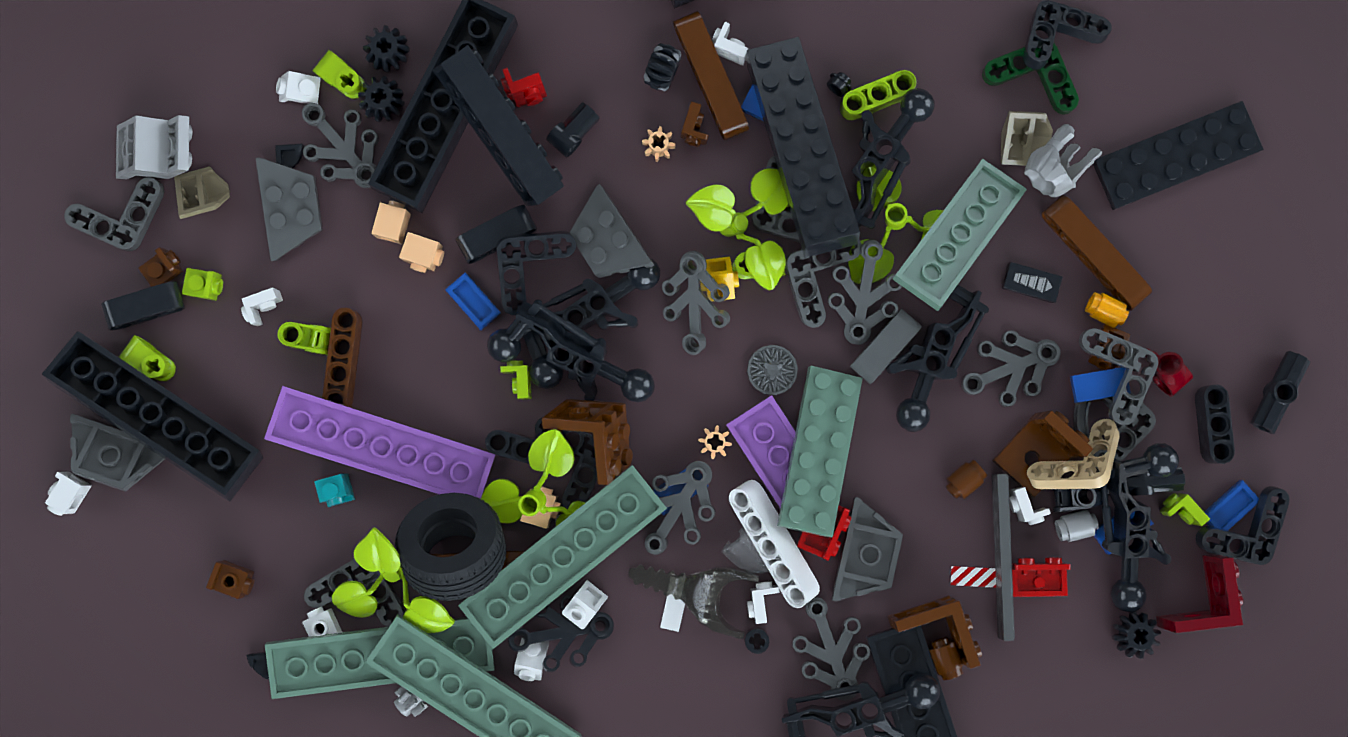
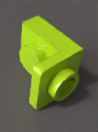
(202, 284)
(522, 383)
(1189, 510)

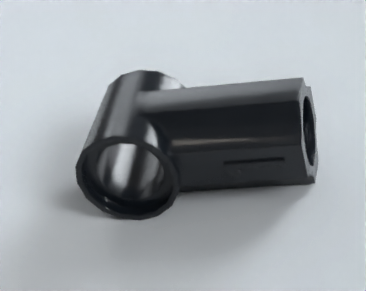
(568, 134)

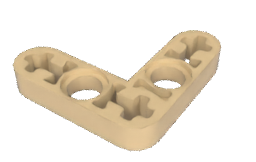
(1049, 473)

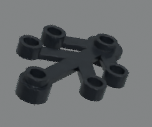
(566, 632)

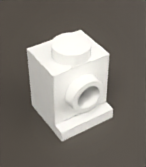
(66, 493)
(326, 618)

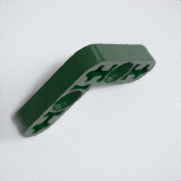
(1054, 98)

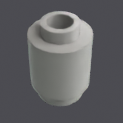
(1076, 526)

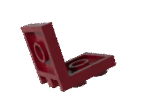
(1223, 598)

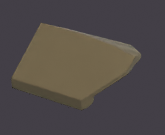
(1022, 135)
(200, 192)

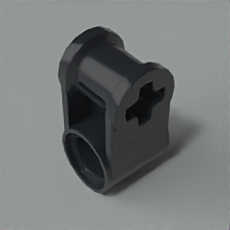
(1076, 499)

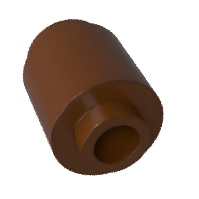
(965, 479)
(946, 658)

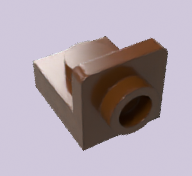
(694, 121)
(161, 267)
(1117, 351)

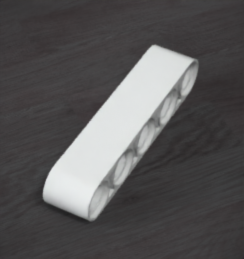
(774, 543)

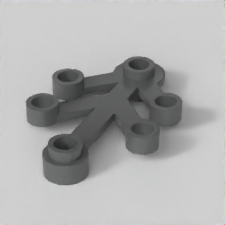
(343, 148)
(863, 297)
(696, 299)
(1015, 366)
(682, 504)
(833, 652)

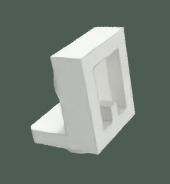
(729, 49)
(264, 300)
(584, 605)

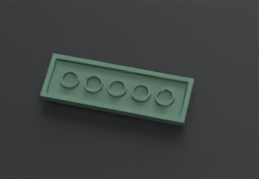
(959, 234)
(820, 452)

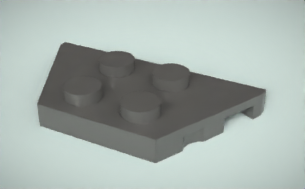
(288, 206)
(607, 238)
(108, 454)
(867, 554)

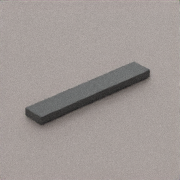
(1003, 557)

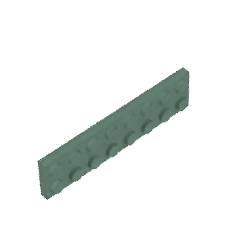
(563, 557)
(339, 659)
(459, 686)

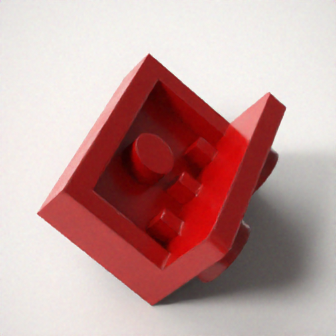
(525, 90)
(825, 546)
(1040, 579)

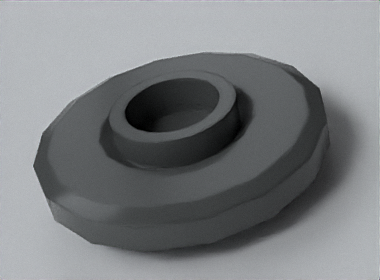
(772, 370)

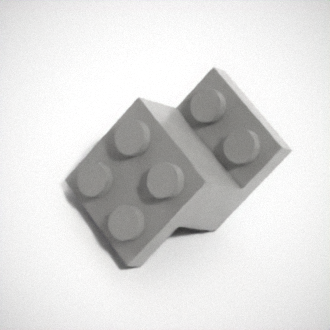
(153, 147)

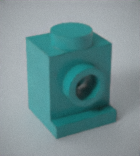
(334, 490)

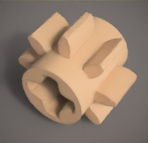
(657, 151)
(720, 437)

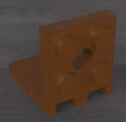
(609, 431)
(1049, 438)
(957, 622)

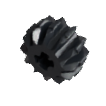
(379, 41)
(662, 67)
(375, 92)
(1146, 635)

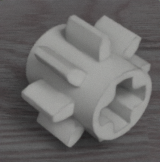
(409, 703)

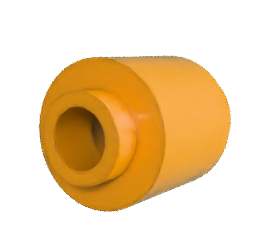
(1107, 309)

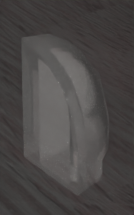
(744, 554)

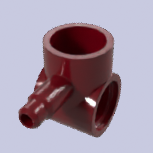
(1171, 373)

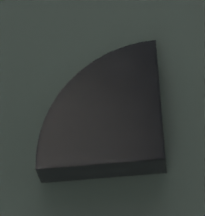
(289, 154)
(259, 663)

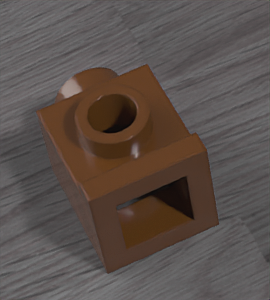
(242, 579)

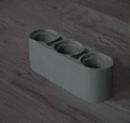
(885, 346)

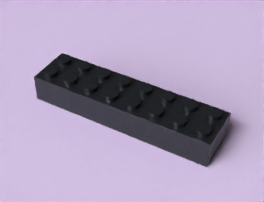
(432, 119)
(802, 147)
(153, 416)

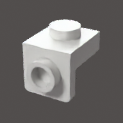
(298, 88)
(1020, 503)
(756, 607)
(529, 662)

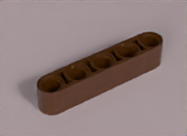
(711, 75)
(1096, 252)
(347, 361)

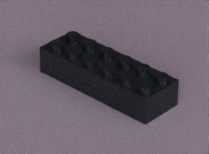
(498, 126)

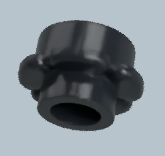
(839, 84)

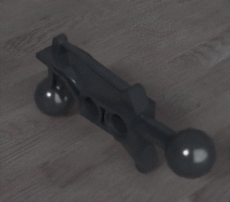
(915, 107)
(505, 346)
(548, 375)
(913, 412)
(1159, 461)
(920, 692)

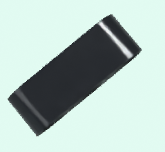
(484, 238)
(143, 306)
(1224, 434)
(512, 444)

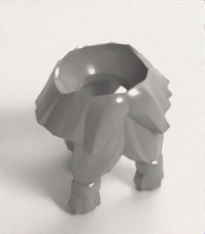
(1052, 172)

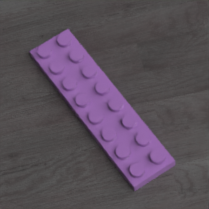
(377, 445)

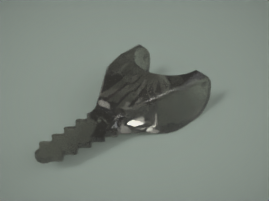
(697, 591)

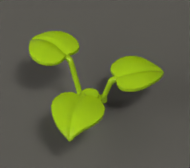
(714, 210)
(895, 219)
(548, 454)
(378, 554)

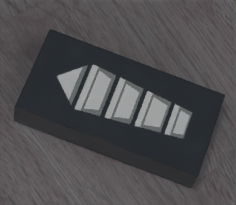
(1032, 282)

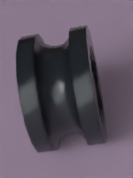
(750, 646)

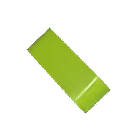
(886, 85)

